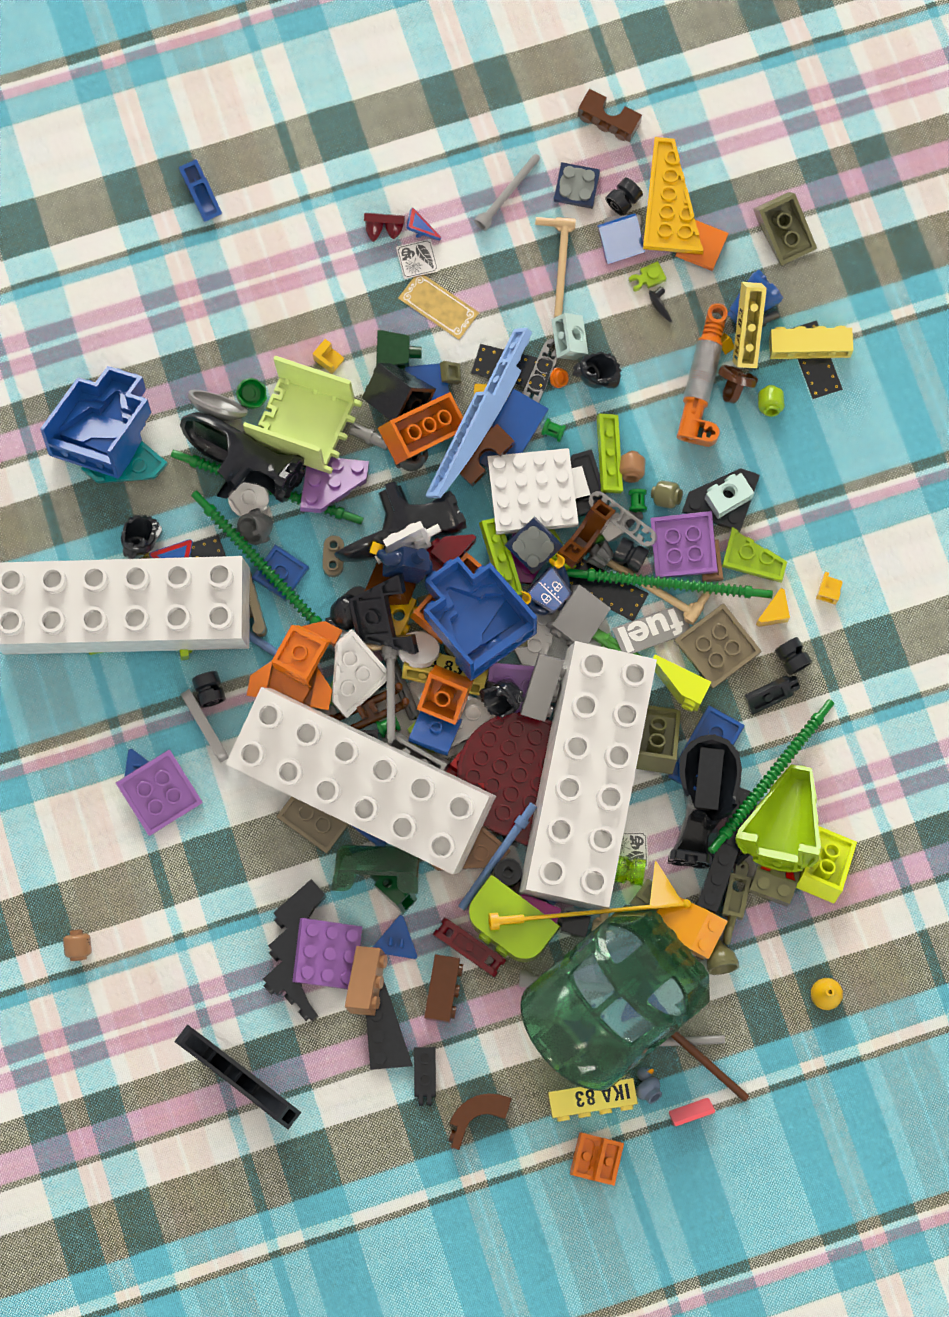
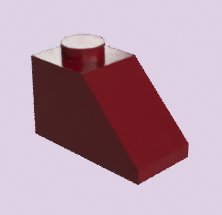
(451, 547)

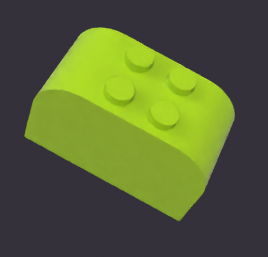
(519, 941)

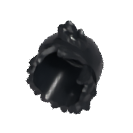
(598, 370)
(139, 535)
(340, 610)
(501, 697)

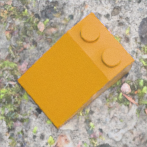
(694, 927)

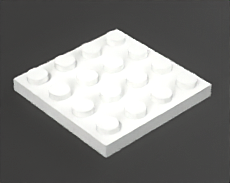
(532, 486)

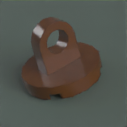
(735, 382)

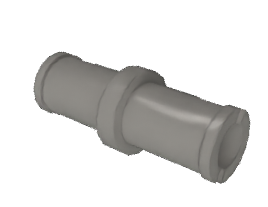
(369, 435)

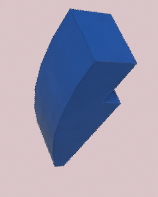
(200, 190)

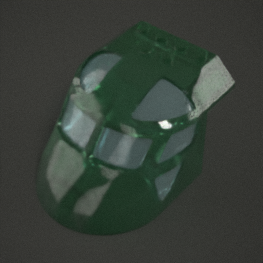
(614, 999)

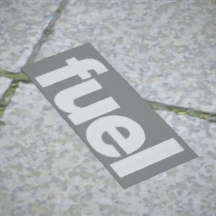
(651, 630)

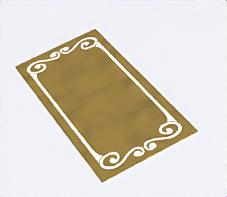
(438, 305)

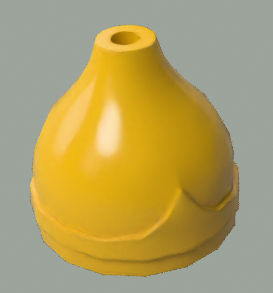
(826, 993)

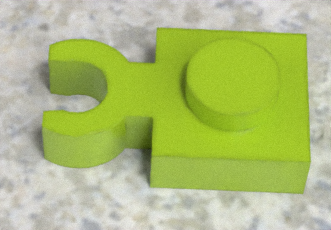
(650, 275)

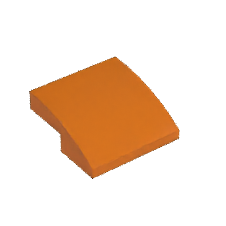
(712, 243)
(596, 1158)

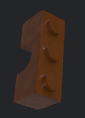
(622, 125)
(495, 441)

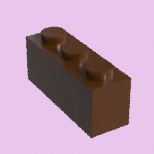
(443, 988)

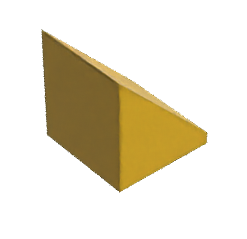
(727, 343)

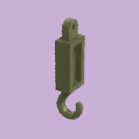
(734, 901)

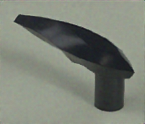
(658, 304)

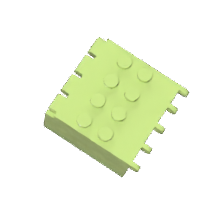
(306, 414)

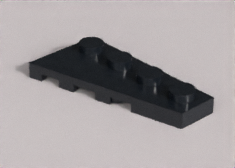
(385, 1037)

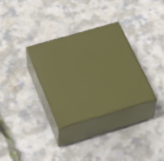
(450, 372)

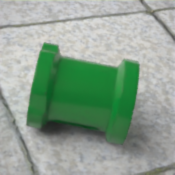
(553, 430)
(637, 500)
(382, 727)

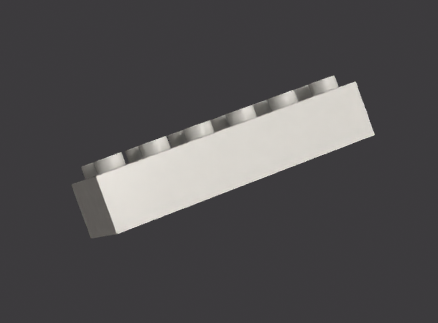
(124, 605)
(587, 776)
(361, 780)

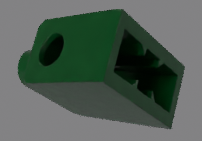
(396, 349)
(400, 900)

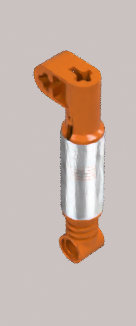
(701, 381)

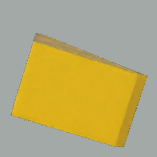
(776, 612)

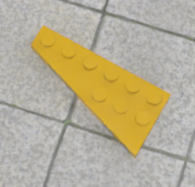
(669, 210)

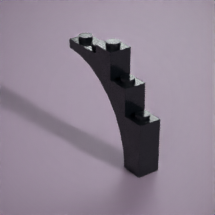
(284, 947)
(238, 1076)

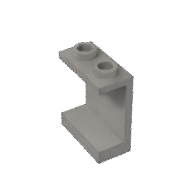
(579, 617)

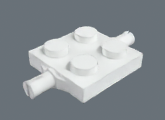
(412, 536)

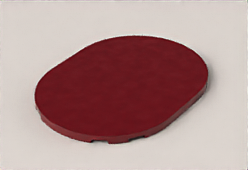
(511, 760)

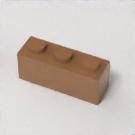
(366, 980)

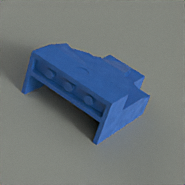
(99, 422)
(477, 615)

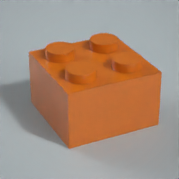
(445, 694)

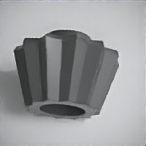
(600, 554)

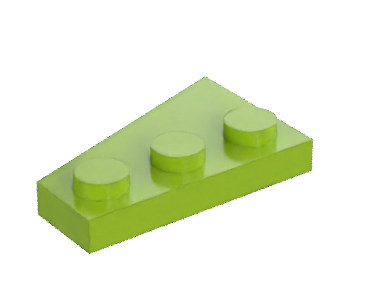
(750, 558)

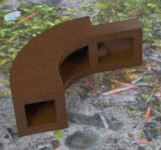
(587, 533)
(482, 1104)

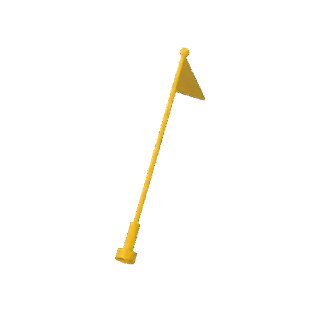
(662, 896)

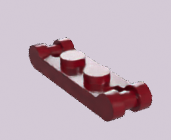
(469, 947)

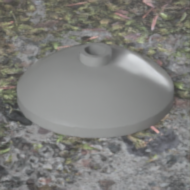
(217, 405)

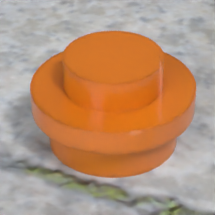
(559, 377)

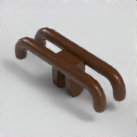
(369, 711)

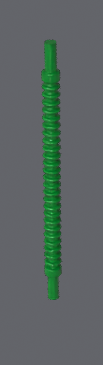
(195, 461)
(210, 511)
(592, 574)
(727, 831)

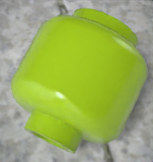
(771, 400)

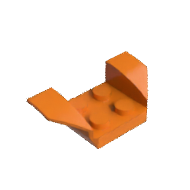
(300, 655)
(267, 677)

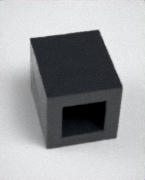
(574, 925)

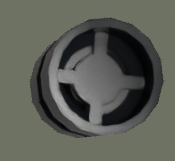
(626, 193)
(631, 555)
(794, 657)
(208, 687)
(508, 872)

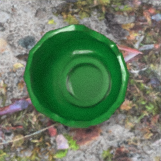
(251, 393)

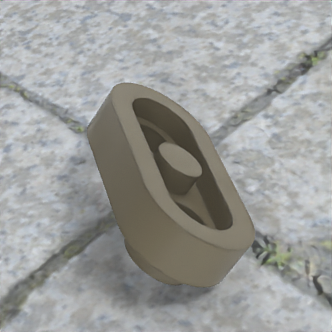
(329, 557)

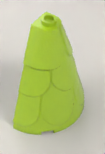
(784, 824)

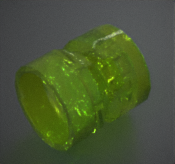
(630, 871)

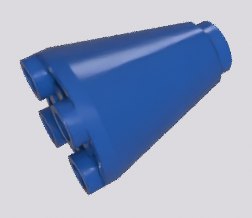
(772, 298)

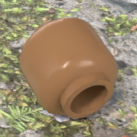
(632, 466)
(77, 945)

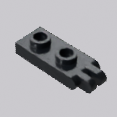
(771, 693)
(425, 1074)

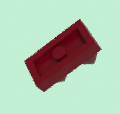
(375, 221)

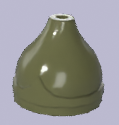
(722, 960)

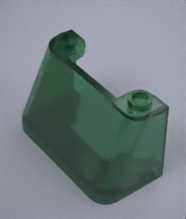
(376, 860)

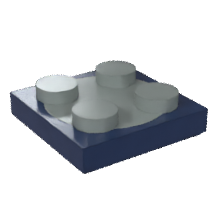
(576, 185)
(534, 545)

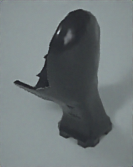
(242, 457)
(400, 514)
(714, 799)

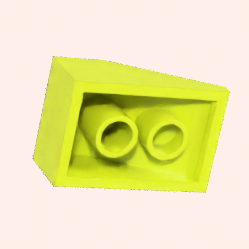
(684, 685)
(830, 872)

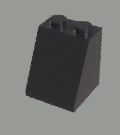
(396, 391)

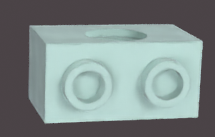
(569, 336)
(722, 505)

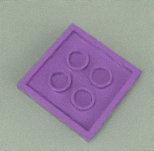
(684, 545)
(159, 792)
(325, 953)

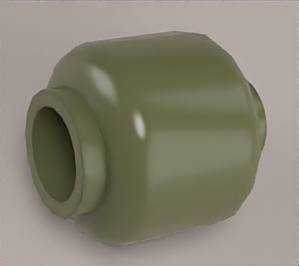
(667, 494)

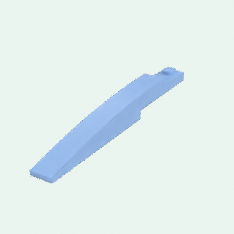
(481, 414)

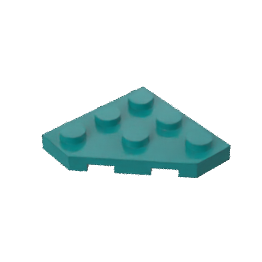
(144, 466)

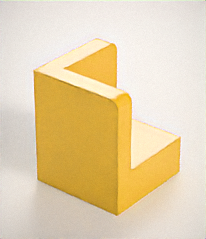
(327, 357)
(829, 589)

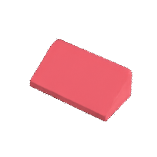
(691, 1112)

